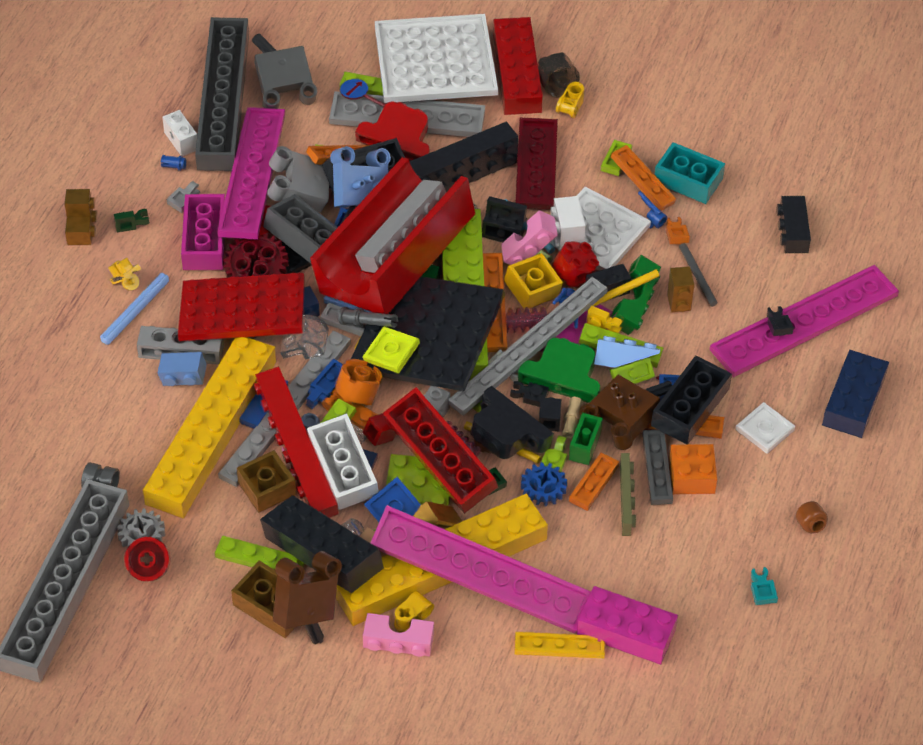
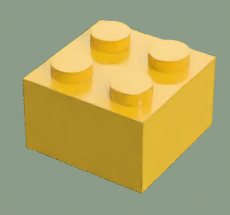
(533, 281)

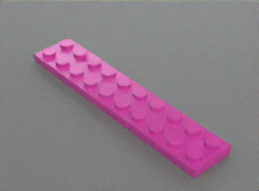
(251, 173)
(809, 318)
(480, 569)

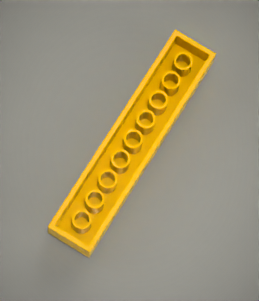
(208, 428)
(503, 529)

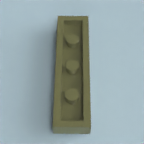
(626, 487)

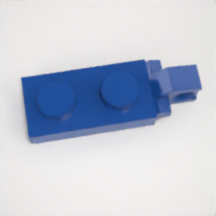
(323, 384)

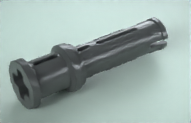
(360, 317)

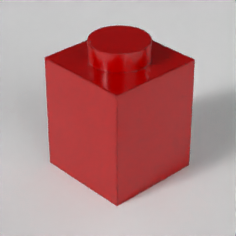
(378, 430)

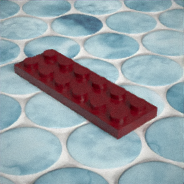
(536, 163)

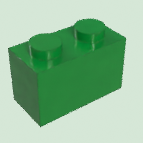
(585, 439)

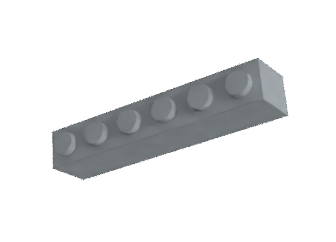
(399, 225)

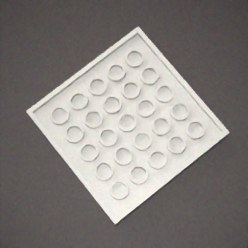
(435, 58)

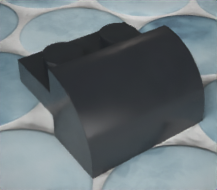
(503, 219)

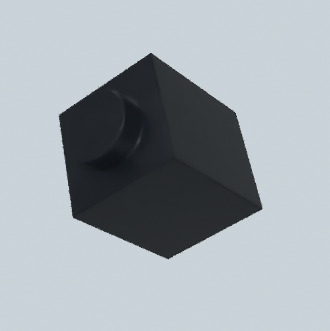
(550, 413)

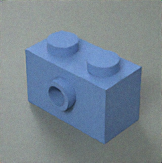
(182, 368)

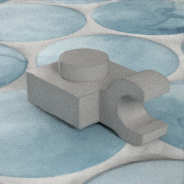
(177, 198)

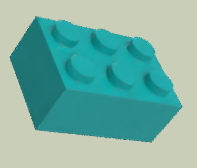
(689, 172)

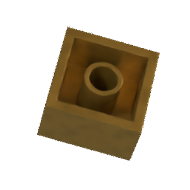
(266, 481)

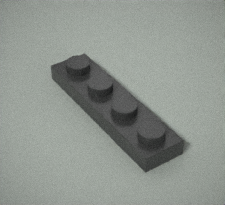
(657, 467)

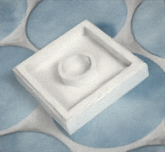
(765, 427)

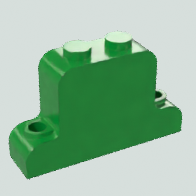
(564, 369)

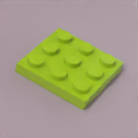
(416, 479)

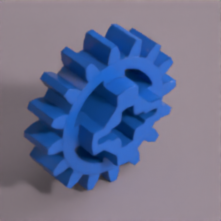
(544, 484)

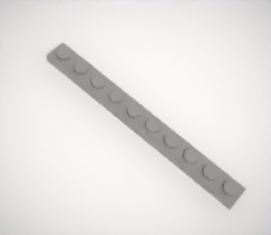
(528, 345)
(263, 435)

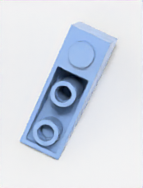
(615, 354)

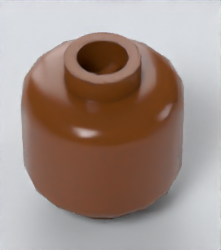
(811, 517)

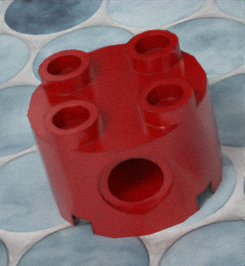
(575, 262)

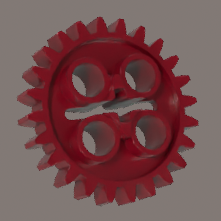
(240, 257)

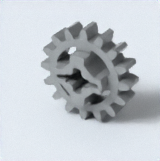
(149, 524)

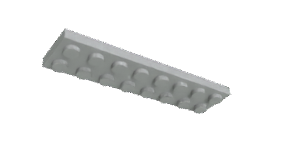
(443, 117)

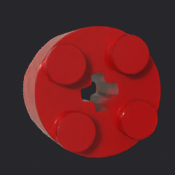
(156, 568)

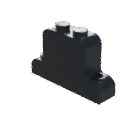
(507, 427)

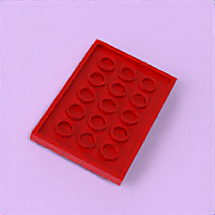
(242, 307)

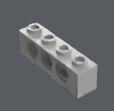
(159, 340)

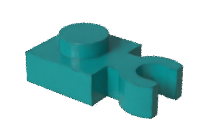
(763, 589)

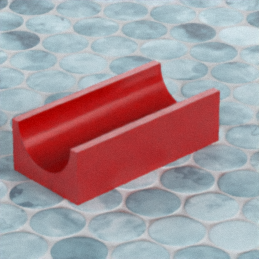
(335, 260)

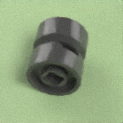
(95, 472)

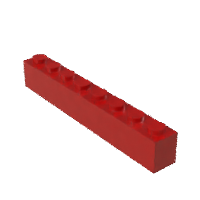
(295, 441)

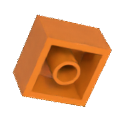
(693, 469)

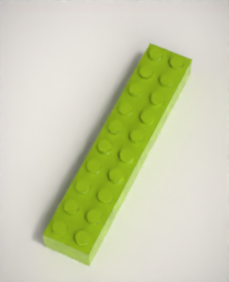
(464, 264)

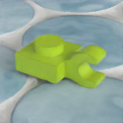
(556, 455)

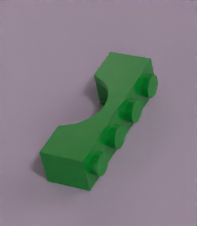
(632, 310)

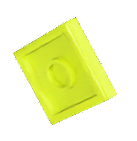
(391, 349)

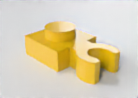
(601, 319)

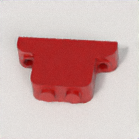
(397, 122)

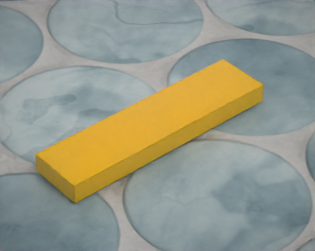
(558, 645)

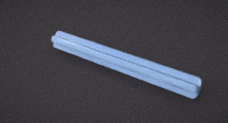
(134, 308)

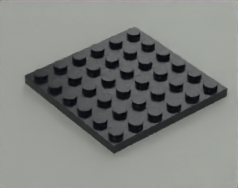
(451, 328)

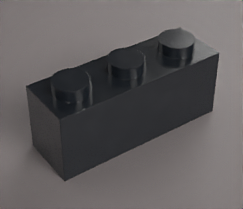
(794, 224)

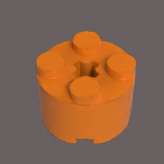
(358, 382)

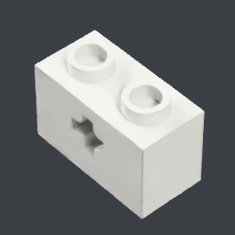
(180, 132)

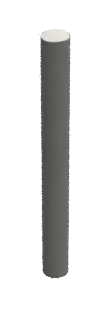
(698, 275)

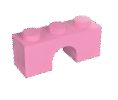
(540, 232)
(414, 641)

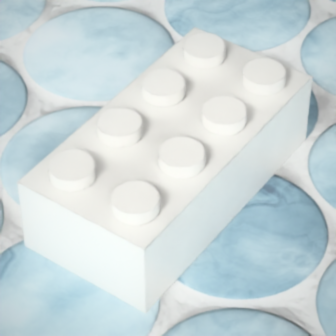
(343, 461)

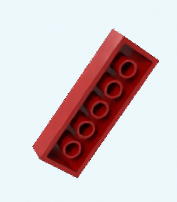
(517, 66)
(440, 450)

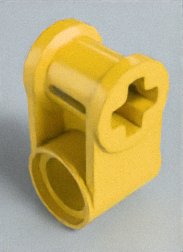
(571, 99)
(414, 607)

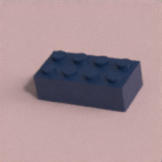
(855, 393)

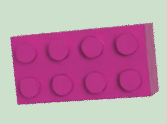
(200, 239)
(627, 624)

